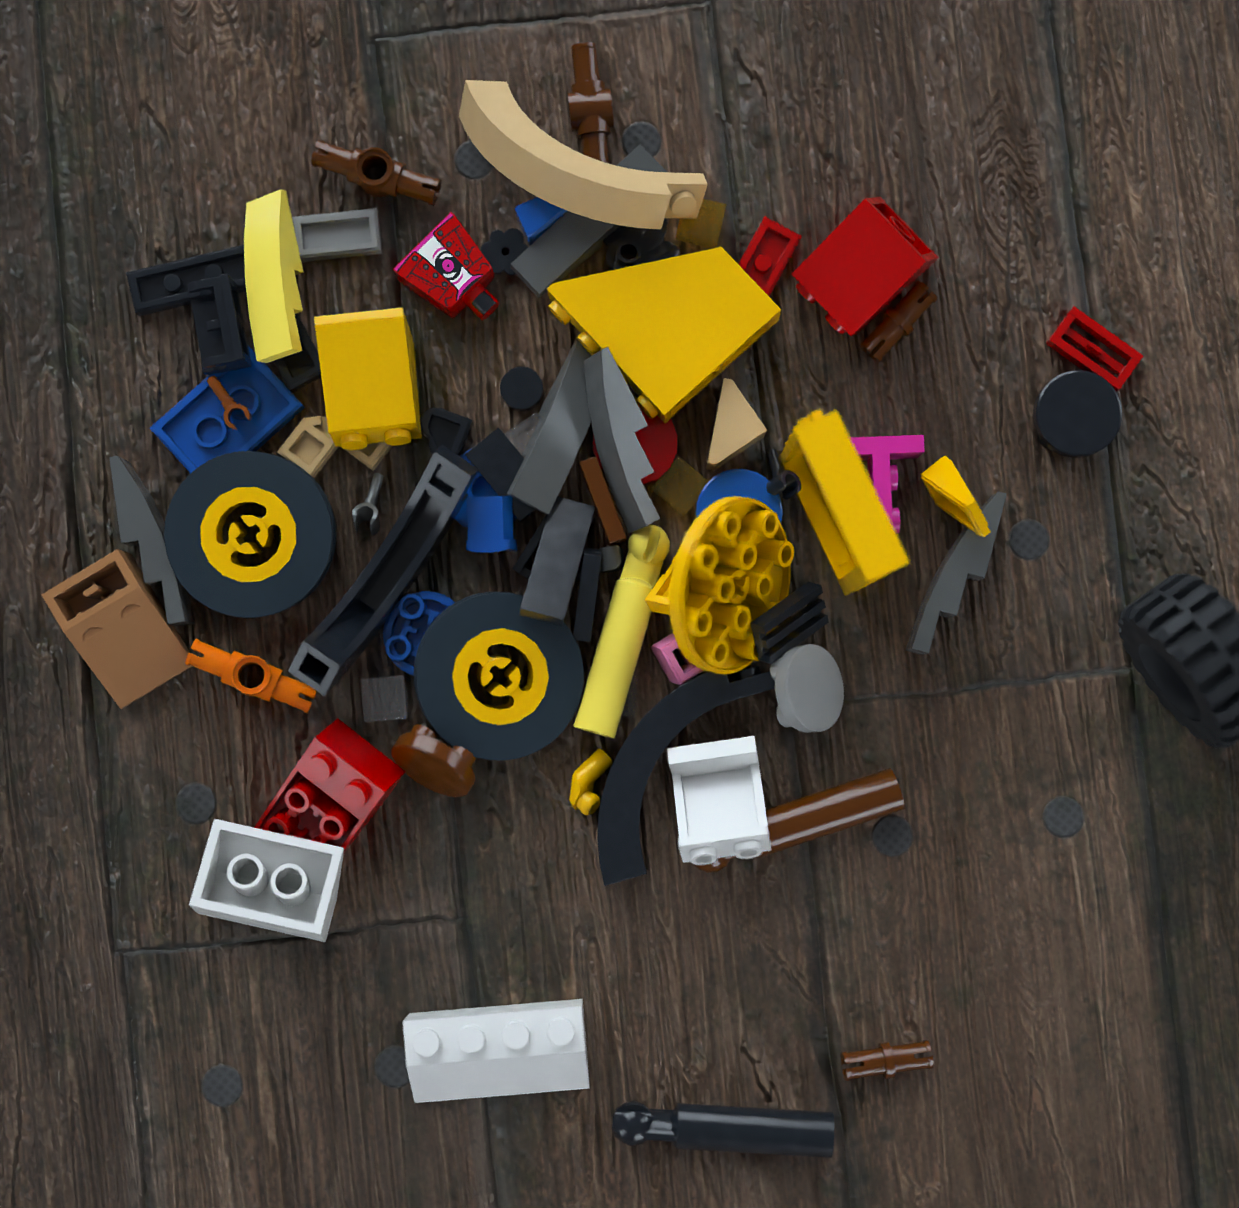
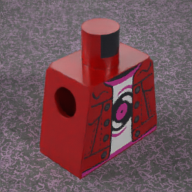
(449, 271)

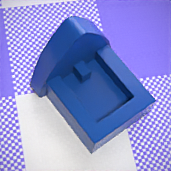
(490, 524)

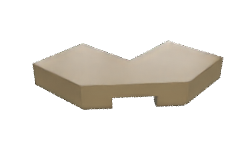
(312, 447)

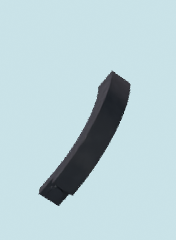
(389, 574)
(623, 793)

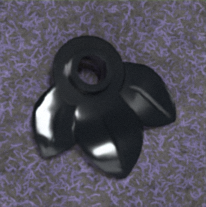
(642, 243)

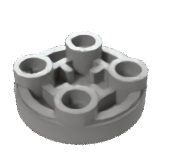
(807, 688)

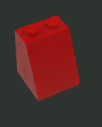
(863, 266)

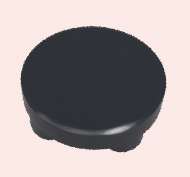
(1077, 414)

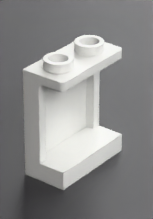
(719, 800)

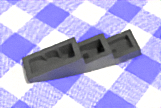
(614, 423)
(556, 437)
(144, 527)
(964, 561)

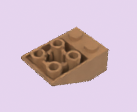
(118, 627)

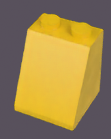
(368, 378)

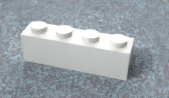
(496, 1050)

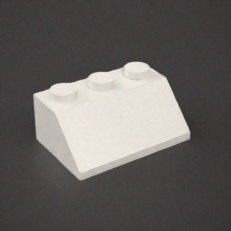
(268, 880)

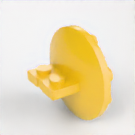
(722, 579)

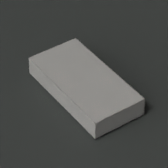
(338, 234)

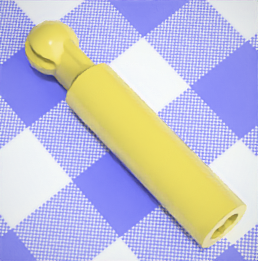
(622, 634)

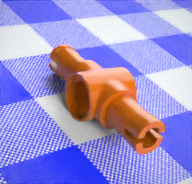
(229, 668)

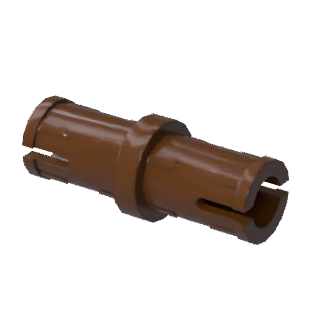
(898, 321)
(887, 1060)

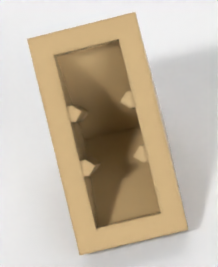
(734, 426)

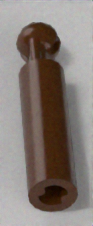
(827, 812)

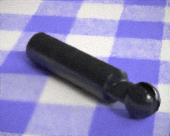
(728, 1128)

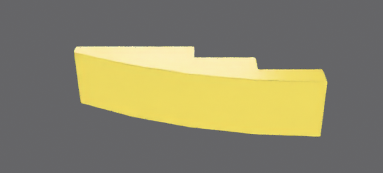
(270, 277)

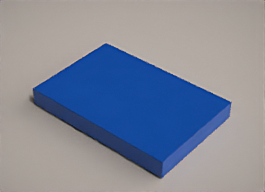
(196, 425)

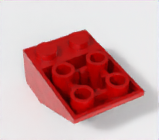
(332, 789)

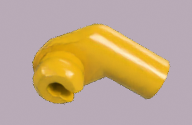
(583, 782)

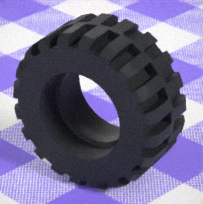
(1188, 654)

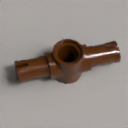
(590, 103)
(358, 163)

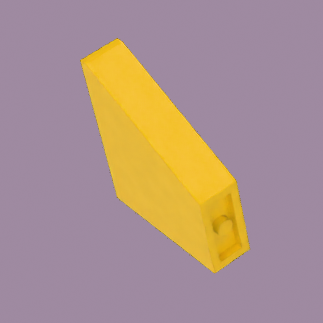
(667, 322)

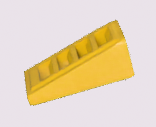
(953, 495)

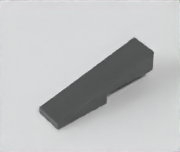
(571, 238)

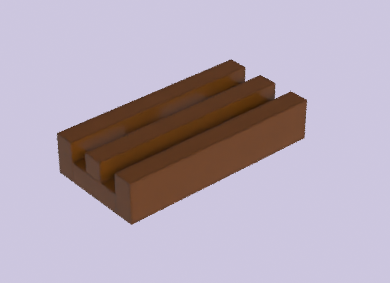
(603, 501)

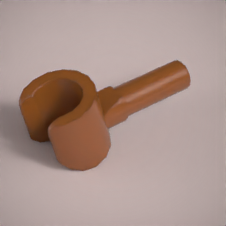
(227, 402)

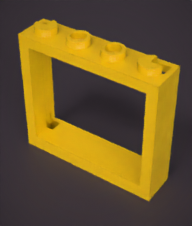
(841, 502)

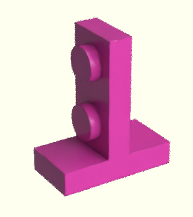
(882, 475)

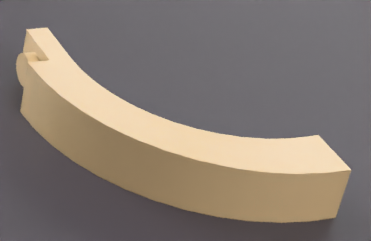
(566, 176)

